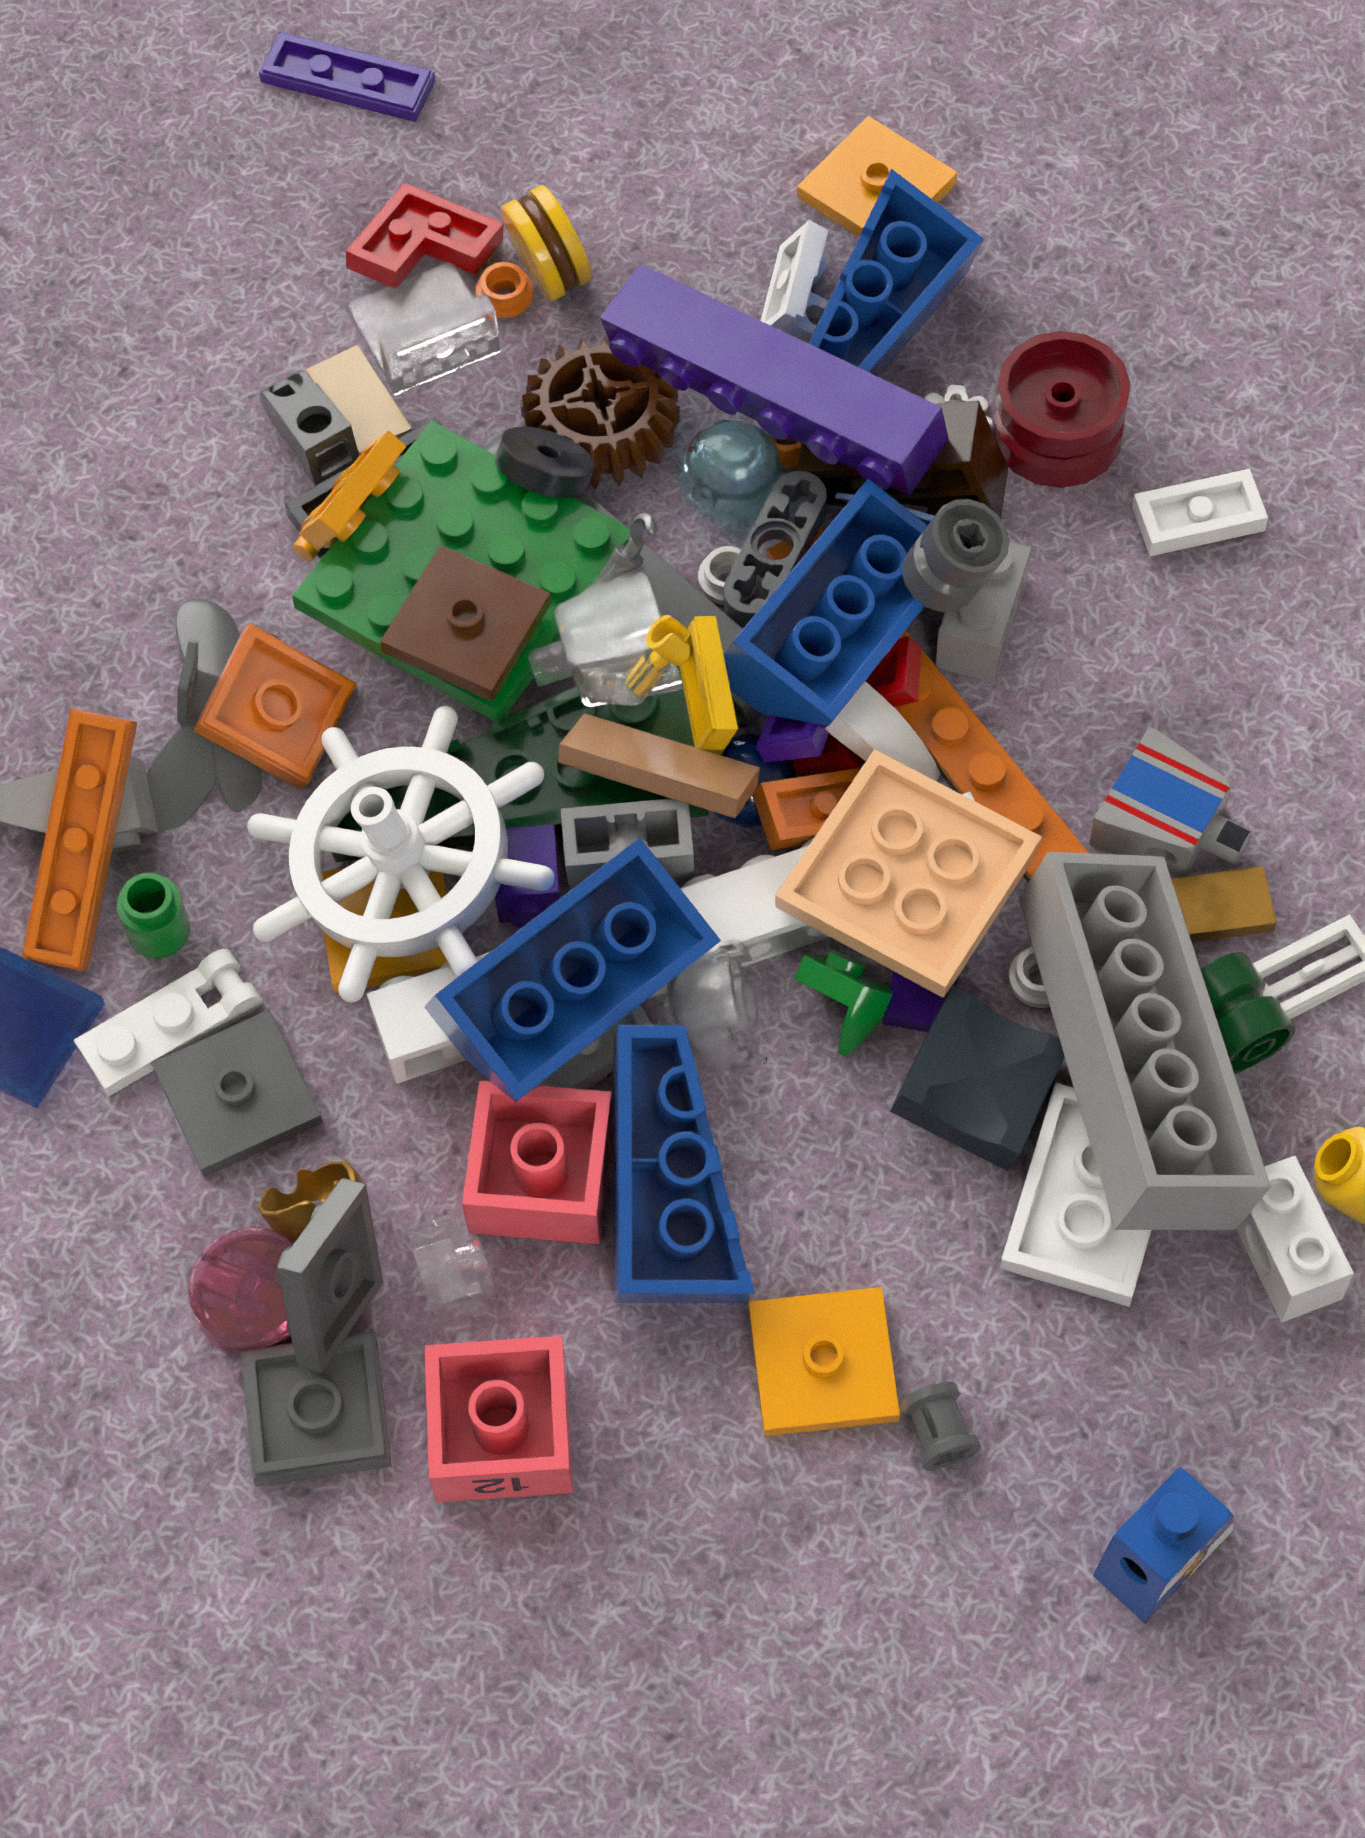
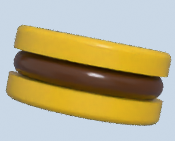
(546, 242)

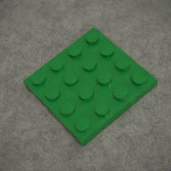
(458, 500)

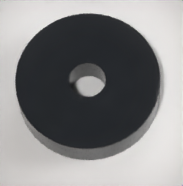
(544, 462)

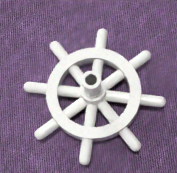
(398, 851)

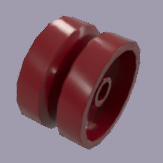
(1061, 408)

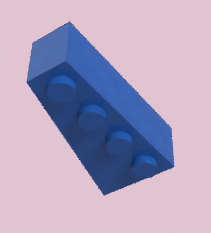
(895, 277)
(670, 1196)

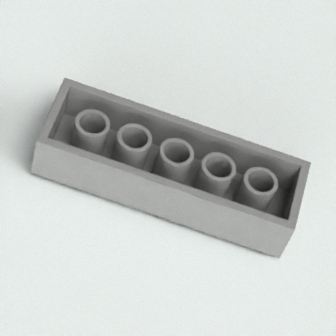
(1142, 1043)

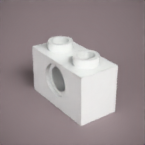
(1294, 1245)

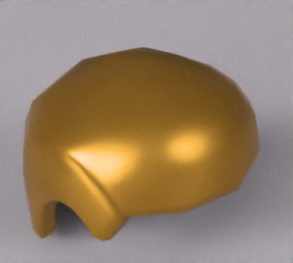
(292, 1211)

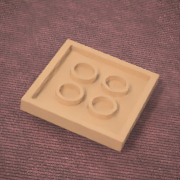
(908, 873)

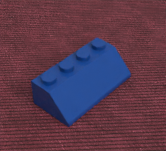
(830, 615)
(572, 972)

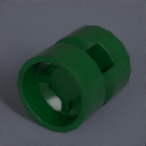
(1249, 1023)

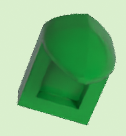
(843, 980)

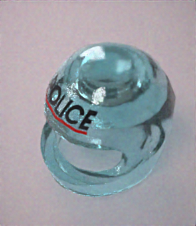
(729, 470)

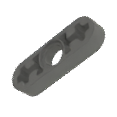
(771, 525)

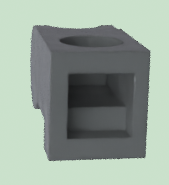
(311, 426)

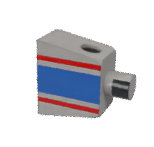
(1168, 808)

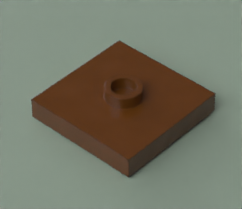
(466, 623)

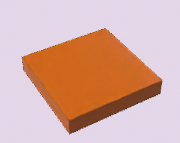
(274, 706)

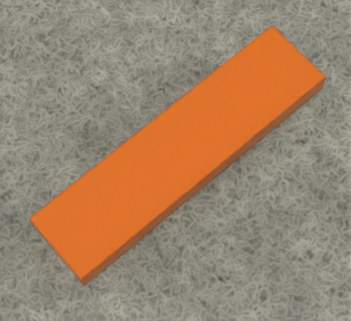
(79, 839)

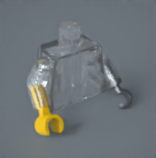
(615, 634)

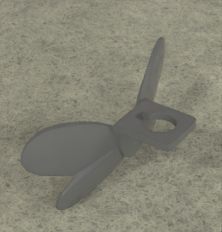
(189, 762)

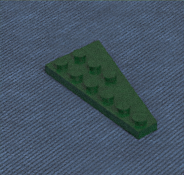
(536, 737)

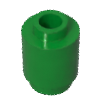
(153, 915)

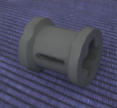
(939, 1425)

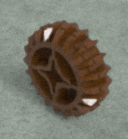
(623, 396)

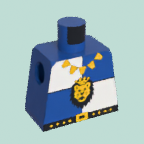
(1168, 1541)

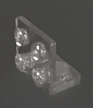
(426, 327)

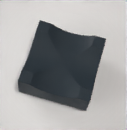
(979, 1079)

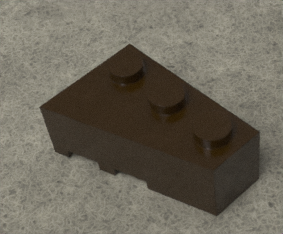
(965, 468)

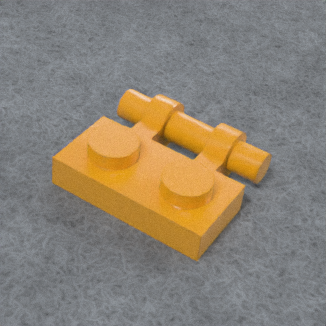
(340, 511)

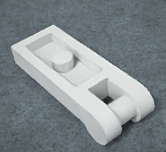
(167, 1021)

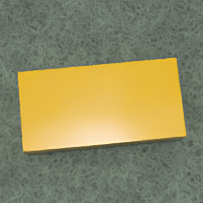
(708, 687)

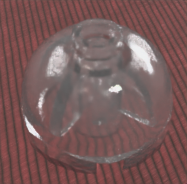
(713, 1002)

